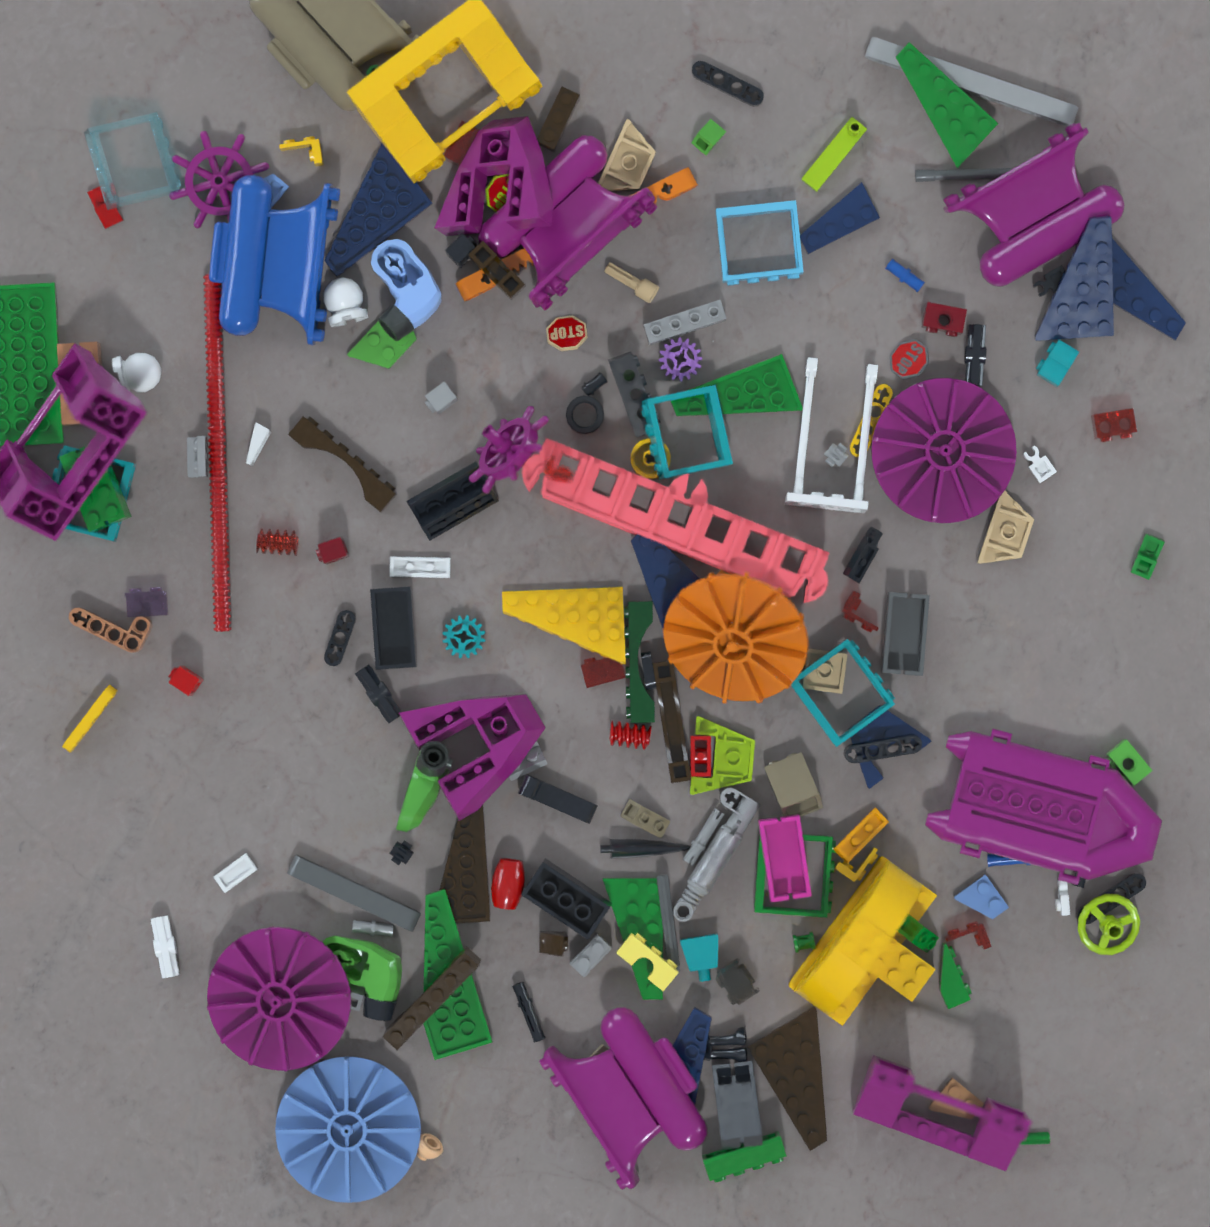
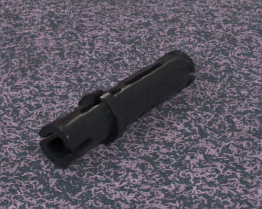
(529, 1013)

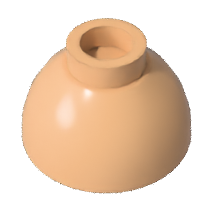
(429, 1147)

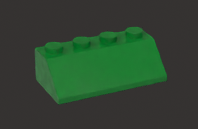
(737, 1160)

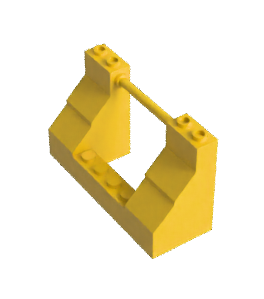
(487, 47)

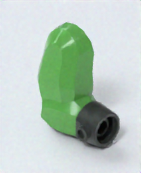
(423, 789)

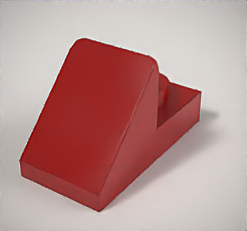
(107, 217)

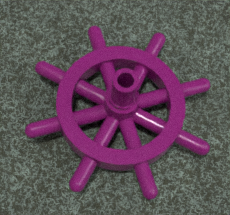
(218, 180)
(508, 448)

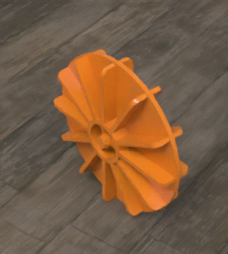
(735, 637)

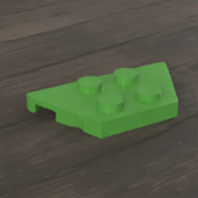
(380, 348)

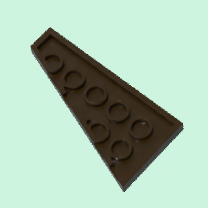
(466, 871)

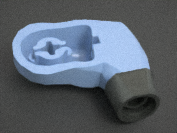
(409, 284)

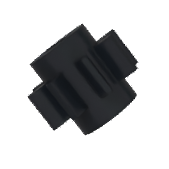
(401, 852)

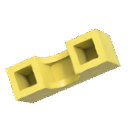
(635, 948)

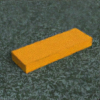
(861, 835)

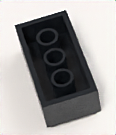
(566, 899)

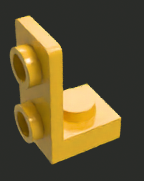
(315, 153)
(846, 868)

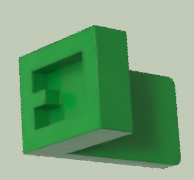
(918, 934)

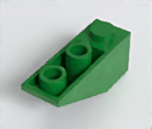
(950, 983)

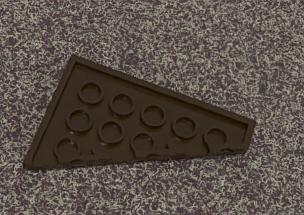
(794, 1071)

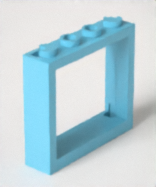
(756, 210)

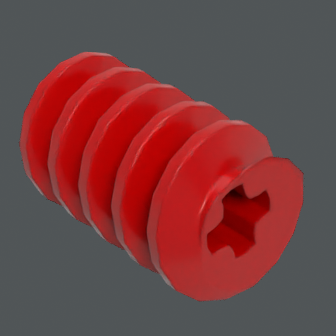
(630, 736)

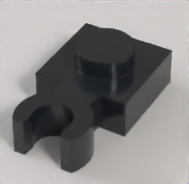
(1052, 281)

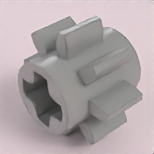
(836, 455)

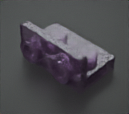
(146, 603)

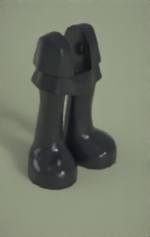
(738, 1038)

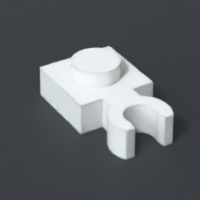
(1041, 467)
(1062, 902)

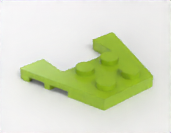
(731, 758)

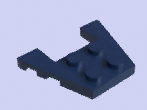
(882, 727)

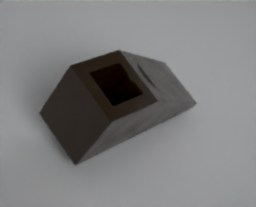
(553, 943)

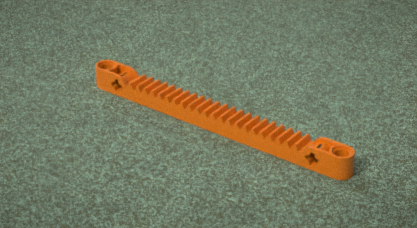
(472, 286)

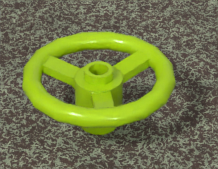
(1110, 926)

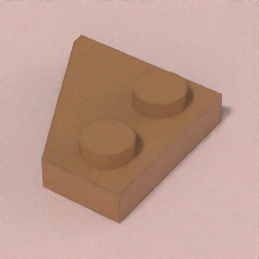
(958, 1092)

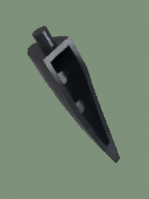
(640, 848)

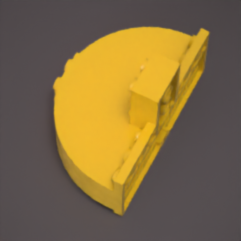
(871, 947)

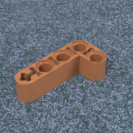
(107, 627)

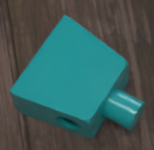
(701, 954)

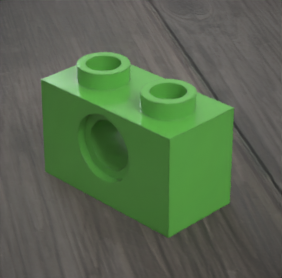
(1139, 766)

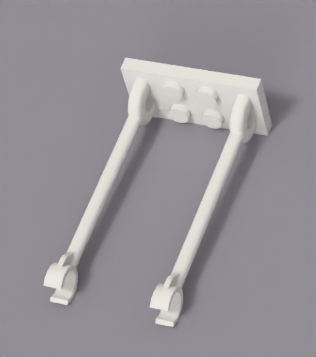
(836, 501)

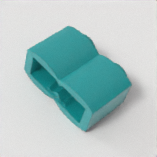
(1057, 363)

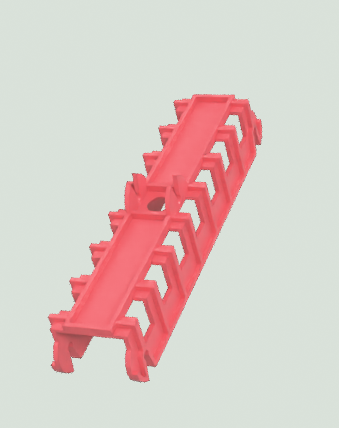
(687, 540)

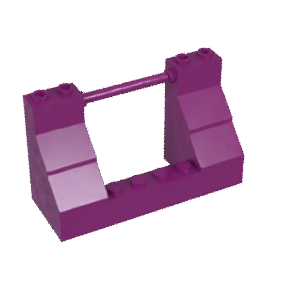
(95, 401)
(994, 1138)

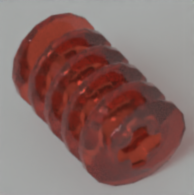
(278, 542)

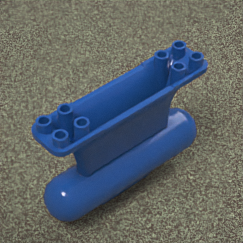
(271, 257)

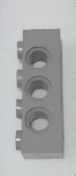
(685, 322)

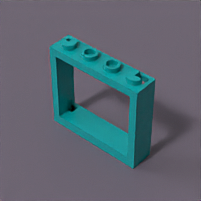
(717, 425)
(126, 481)
(875, 680)

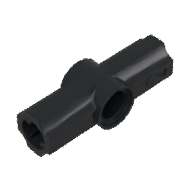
(975, 354)
(378, 693)

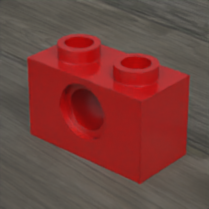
(185, 680)
(700, 756)

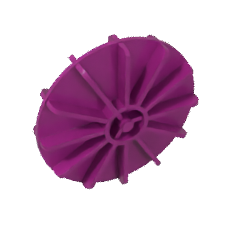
(944, 450)
(279, 998)

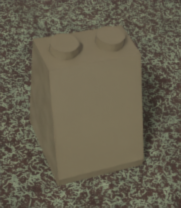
(793, 785)

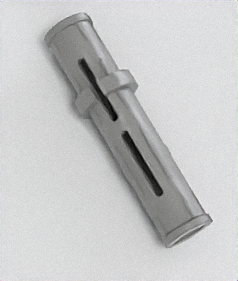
(703, 837)

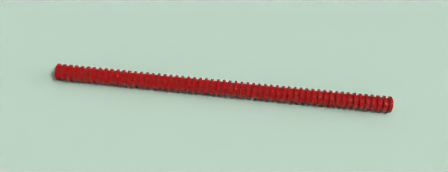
(217, 456)

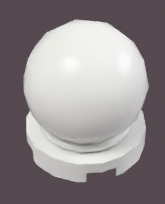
(344, 301)
(139, 371)

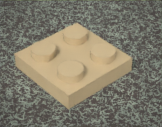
(828, 676)

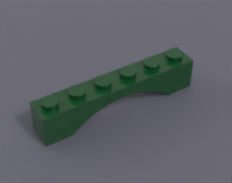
(641, 705)

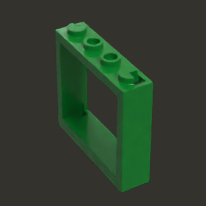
(827, 885)

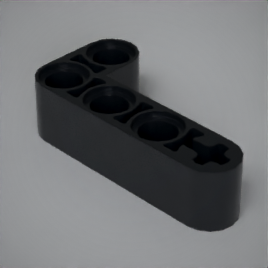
(557, 798)

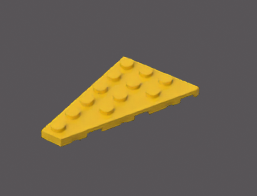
(582, 616)

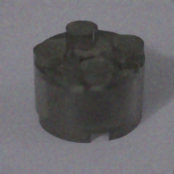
(737, 982)

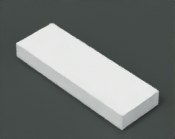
(420, 567)

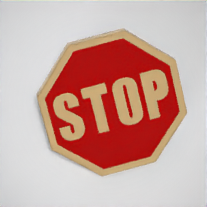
(566, 333)

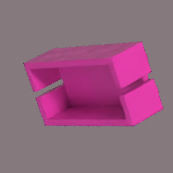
(784, 858)

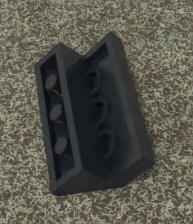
(451, 502)

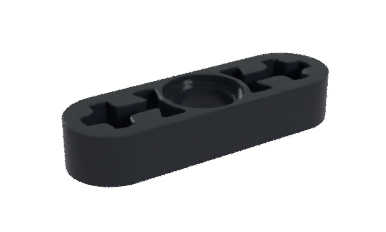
(329, 650)

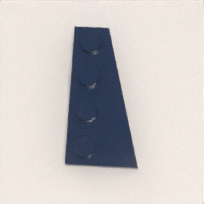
(842, 219)

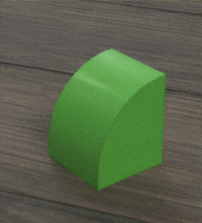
(708, 137)

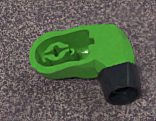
(371, 968)

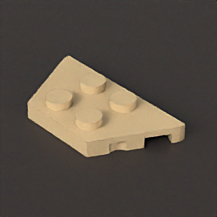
(628, 161)
(1006, 531)

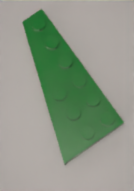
(952, 112)

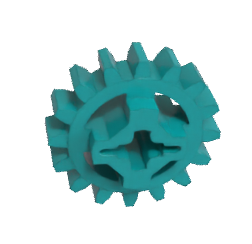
(465, 627)

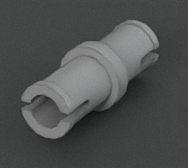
(372, 928)

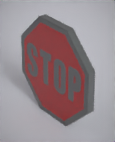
(909, 359)

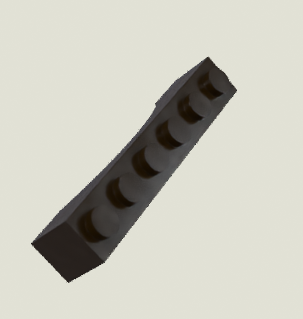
(310, 437)
(671, 722)
(432, 998)

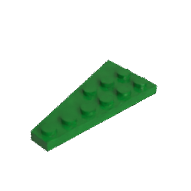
(750, 390)
(638, 911)

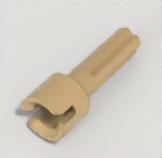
(643, 288)

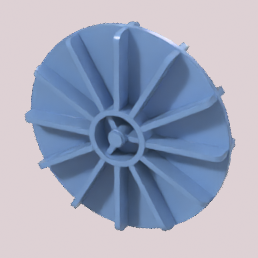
(348, 1129)

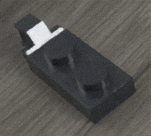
(863, 555)

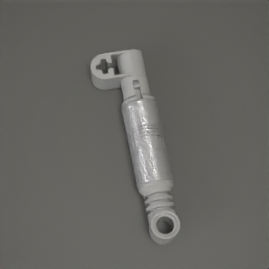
(719, 852)

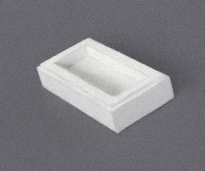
(235, 873)

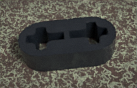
(648, 670)

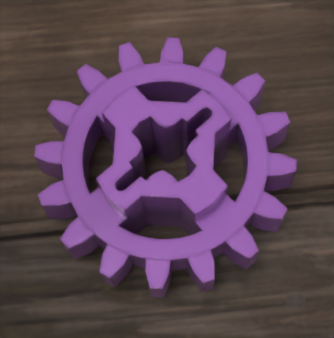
(671, 356)

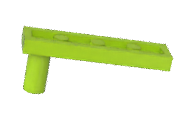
(834, 154)

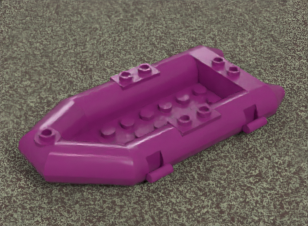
(1044, 809)

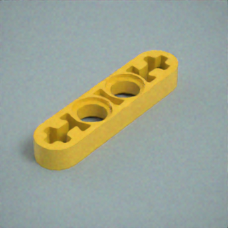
(873, 422)
(89, 719)

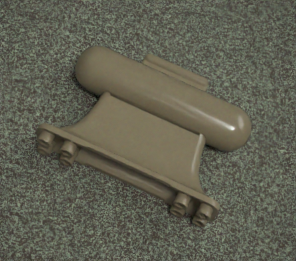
(323, 37)

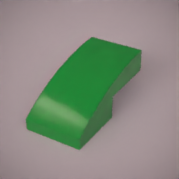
(1147, 556)

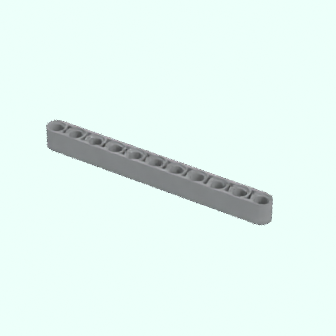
(984, 86)

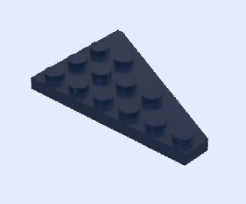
(379, 210)
(1085, 294)
(662, 573)

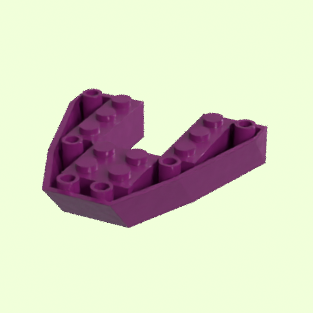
(499, 149)
(507, 728)

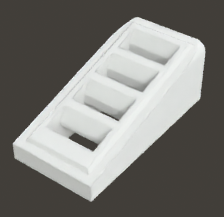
(258, 440)

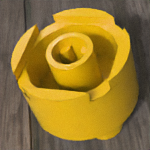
(638, 459)

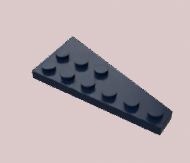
(1140, 298)
(692, 1045)

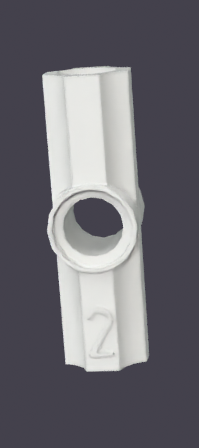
(165, 946)

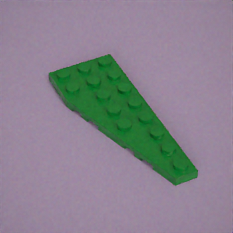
(460, 1020)

